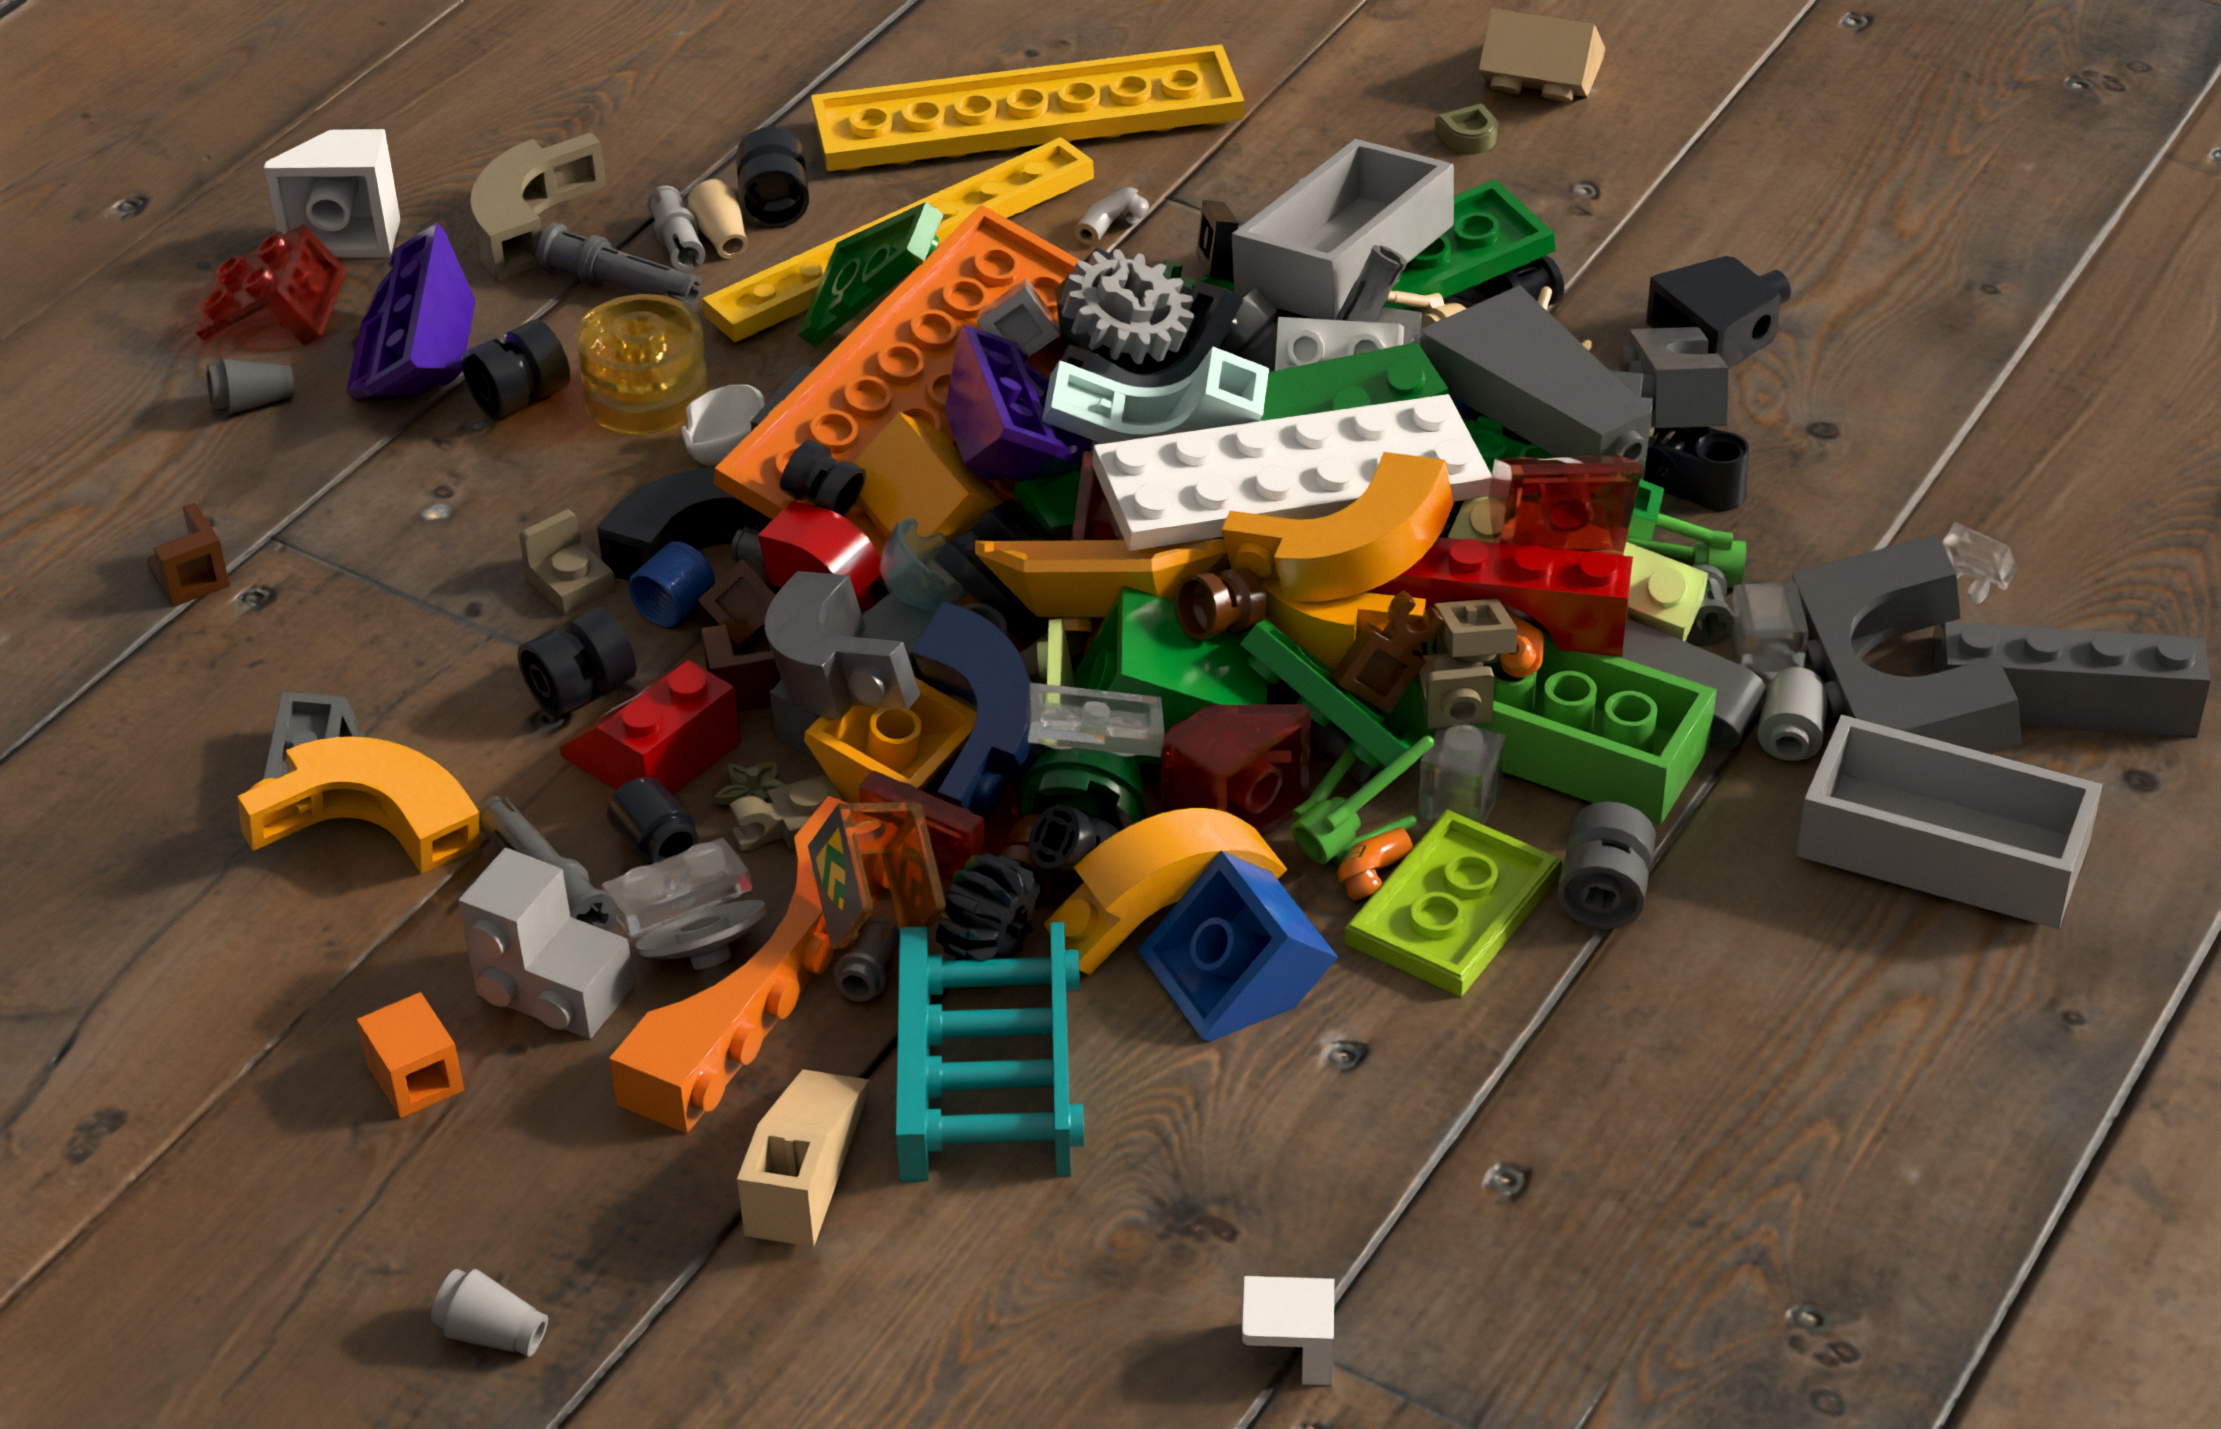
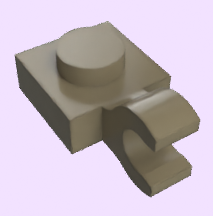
(782, 815)

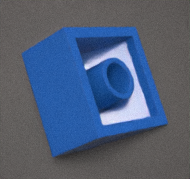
(1236, 949)

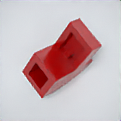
(819, 542)

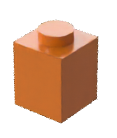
(410, 1055)

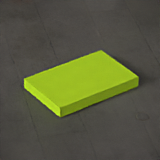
(1453, 902)

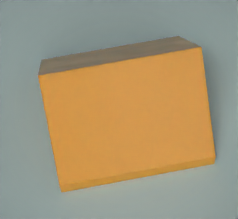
(921, 476)
(894, 742)

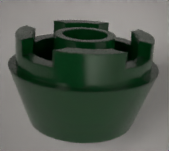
(1087, 780)

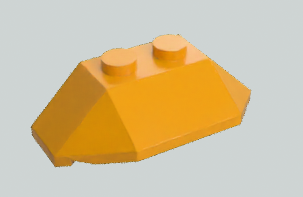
(1084, 577)

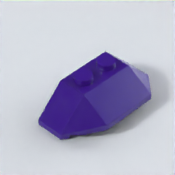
(414, 322)
(999, 413)

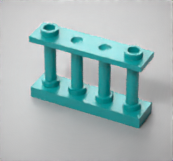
(926, 1077)

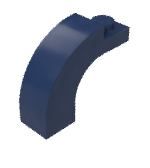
(980, 664)

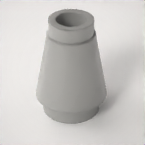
(487, 1314)

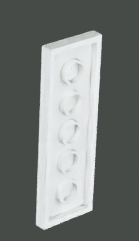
(1284, 467)

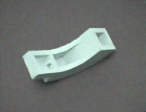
(1217, 394)

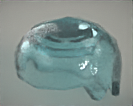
(912, 572)

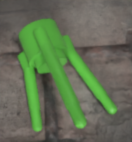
(1716, 548)
(1328, 827)

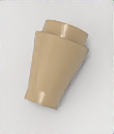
(719, 217)

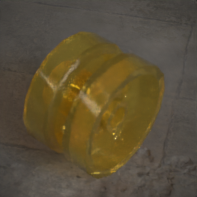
(641, 363)

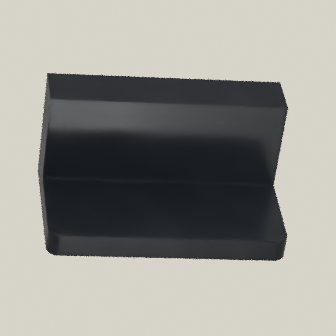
(1215, 239)

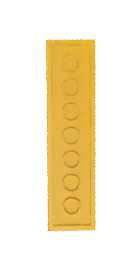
(1026, 107)

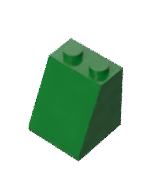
(1150, 654)

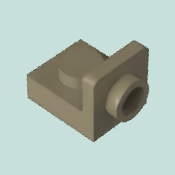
(562, 564)
(1475, 630)
(1455, 691)

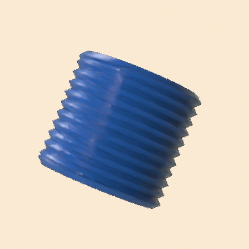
(671, 584)

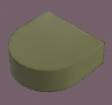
(1467, 129)

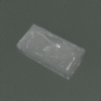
(1094, 720)
(678, 886)

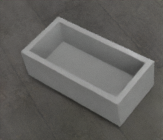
(1320, 232)
(1948, 820)

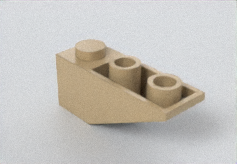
(799, 1157)

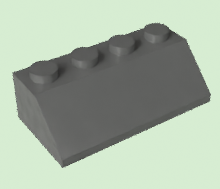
(2089, 676)

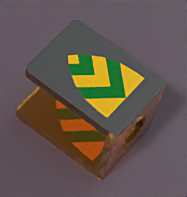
(906, 859)

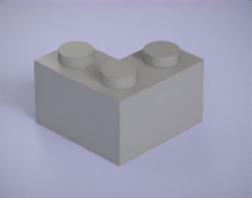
(537, 956)

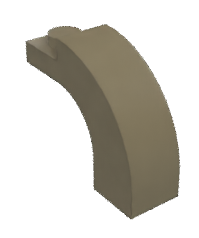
(519, 188)

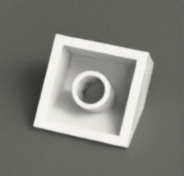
(339, 190)

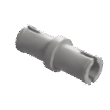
(676, 228)

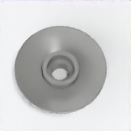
(703, 935)

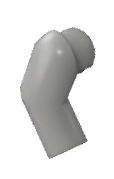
(1104, 211)

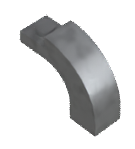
(821, 658)

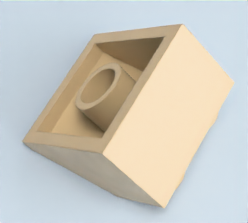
(1540, 55)

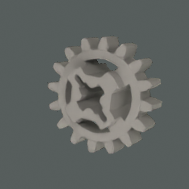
(1127, 306)

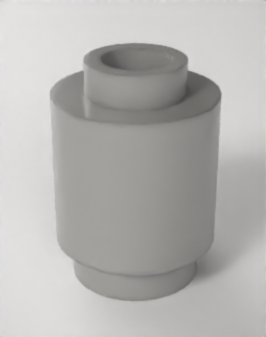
(1793, 715)

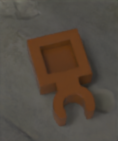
(1384, 661)

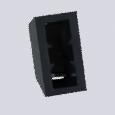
(1722, 299)

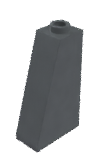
(1536, 379)

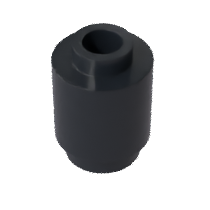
(651, 820)

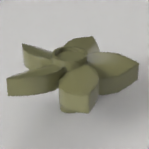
(748, 782)

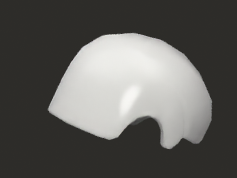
(720, 422)

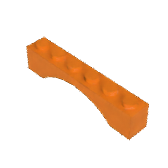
(690, 1050)

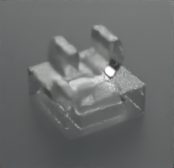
(1981, 558)

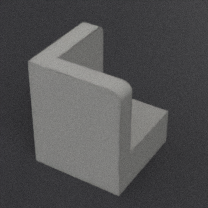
(1020, 317)

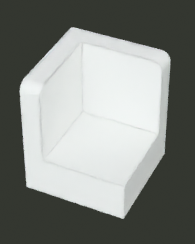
(1292, 1315)

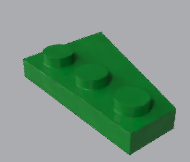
(868, 267)
(1352, 382)
(1281, 657)

